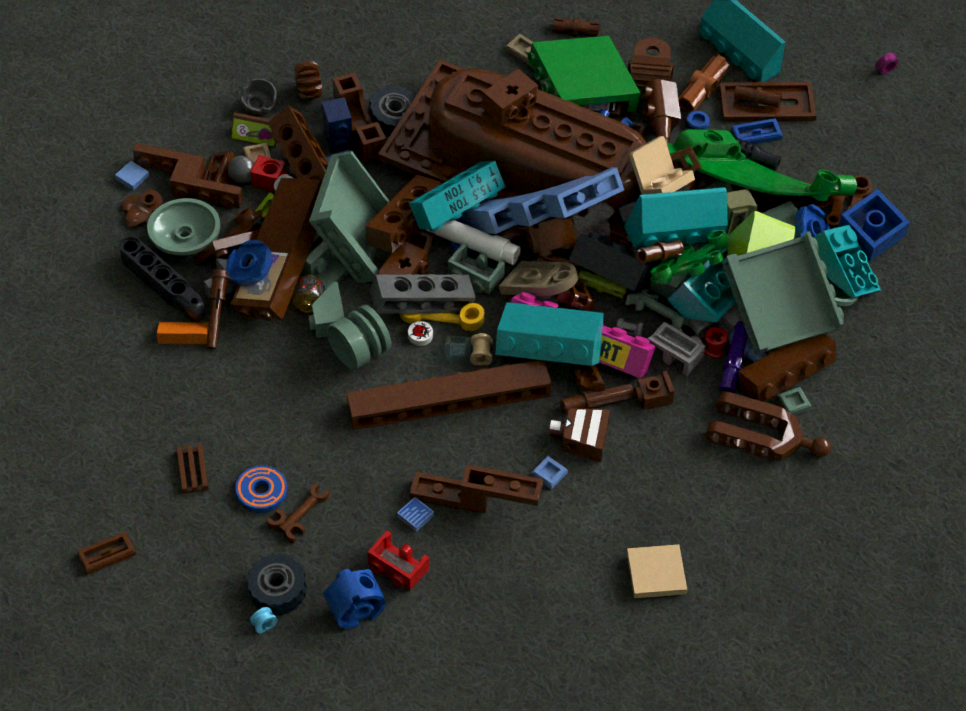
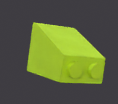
(757, 233)

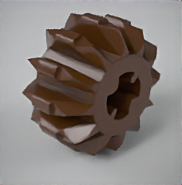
(308, 80)

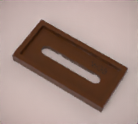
(797, 91)

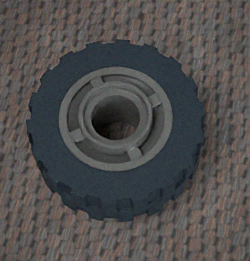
(389, 106)
(277, 570)

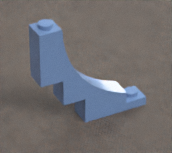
(558, 202)

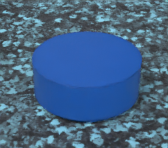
(697, 120)

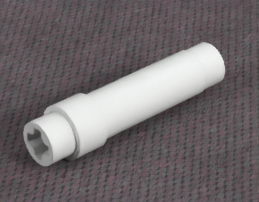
(493, 246)

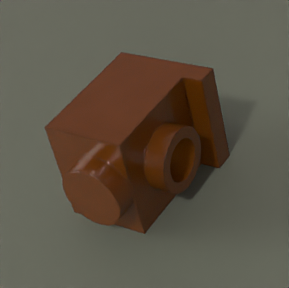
(655, 391)

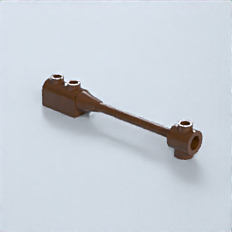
(661, 106)

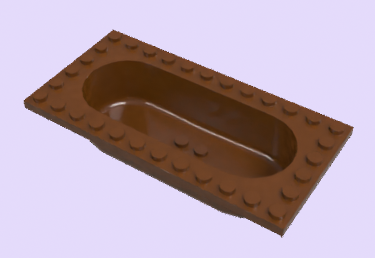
(534, 151)

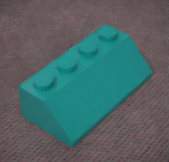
(743, 39)
(677, 216)
(706, 295)
(550, 334)

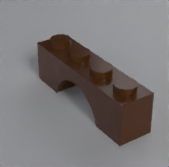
(365, 134)

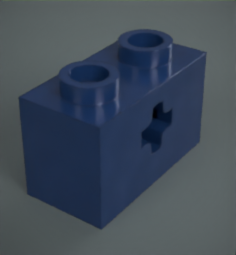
(337, 125)

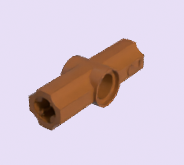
(703, 83)

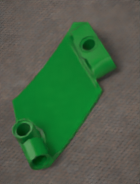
(722, 159)

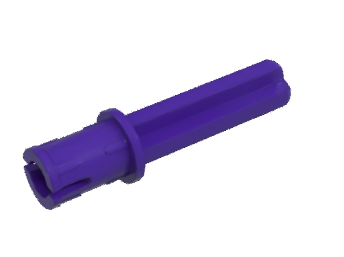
(732, 366)

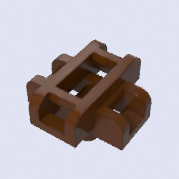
(576, 296)

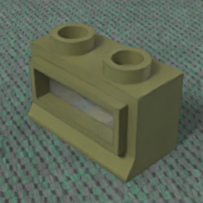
(739, 207)

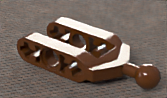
(758, 443)

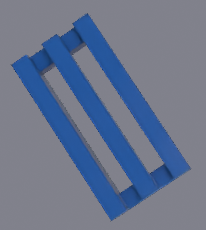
(758, 135)

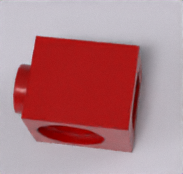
(266, 172)

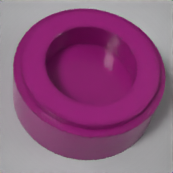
(886, 63)

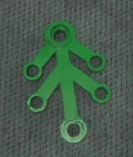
(691, 260)

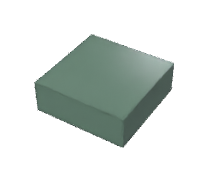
(794, 401)

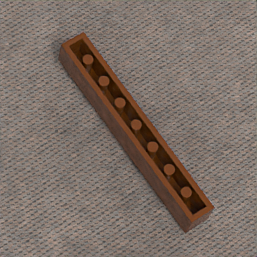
(448, 394)

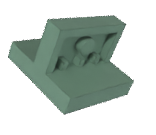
(323, 264)

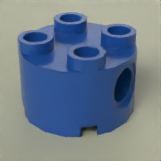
(354, 597)

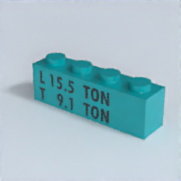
(457, 195)

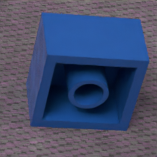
(876, 224)

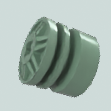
(358, 337)

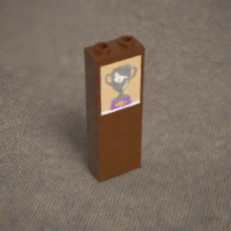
(289, 238)

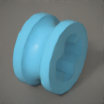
(263, 620)

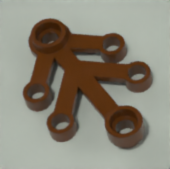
(837, 201)

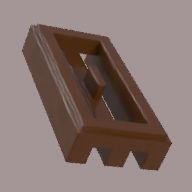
(189, 450)
(100, 561)

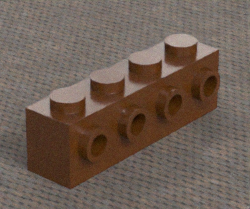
(786, 367)

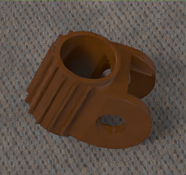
(646, 67)

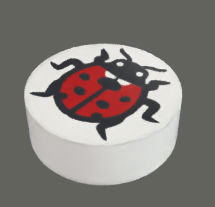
(420, 333)

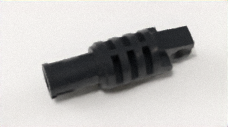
(756, 154)

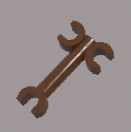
(290, 524)

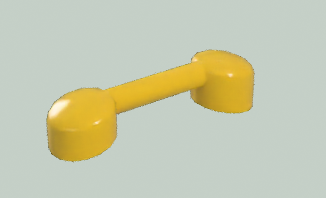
(470, 317)

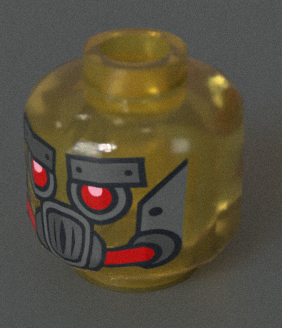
(306, 292)

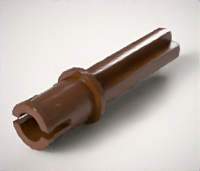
(595, 399)

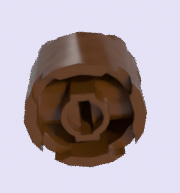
(550, 235)

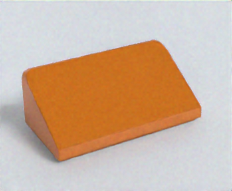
(182, 332)

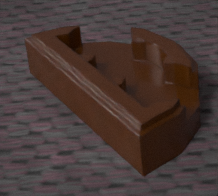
(588, 378)

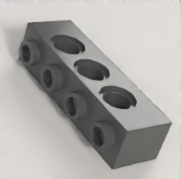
(421, 293)

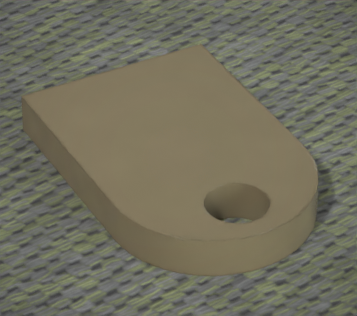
(540, 278)

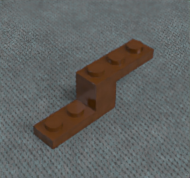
(187, 176)
(476, 488)

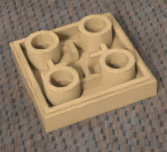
(656, 571)

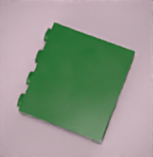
(583, 71)

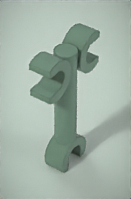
(650, 301)

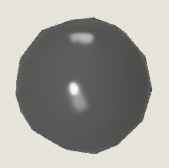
(239, 170)

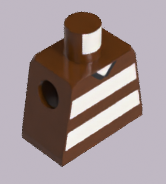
(583, 432)

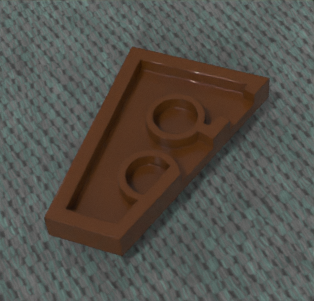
(223, 247)

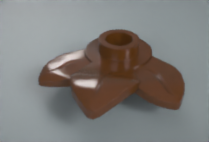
(138, 209)
(245, 222)

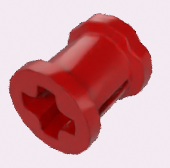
(715, 342)

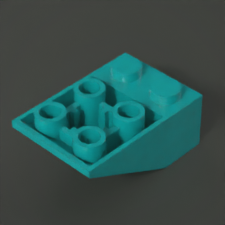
(846, 261)

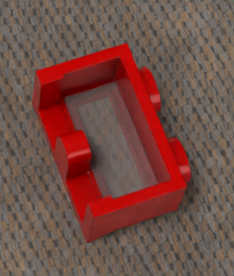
(396, 562)

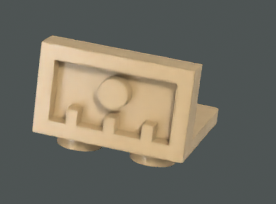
(655, 169)

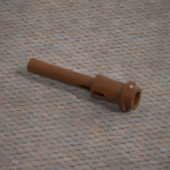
(219, 283)

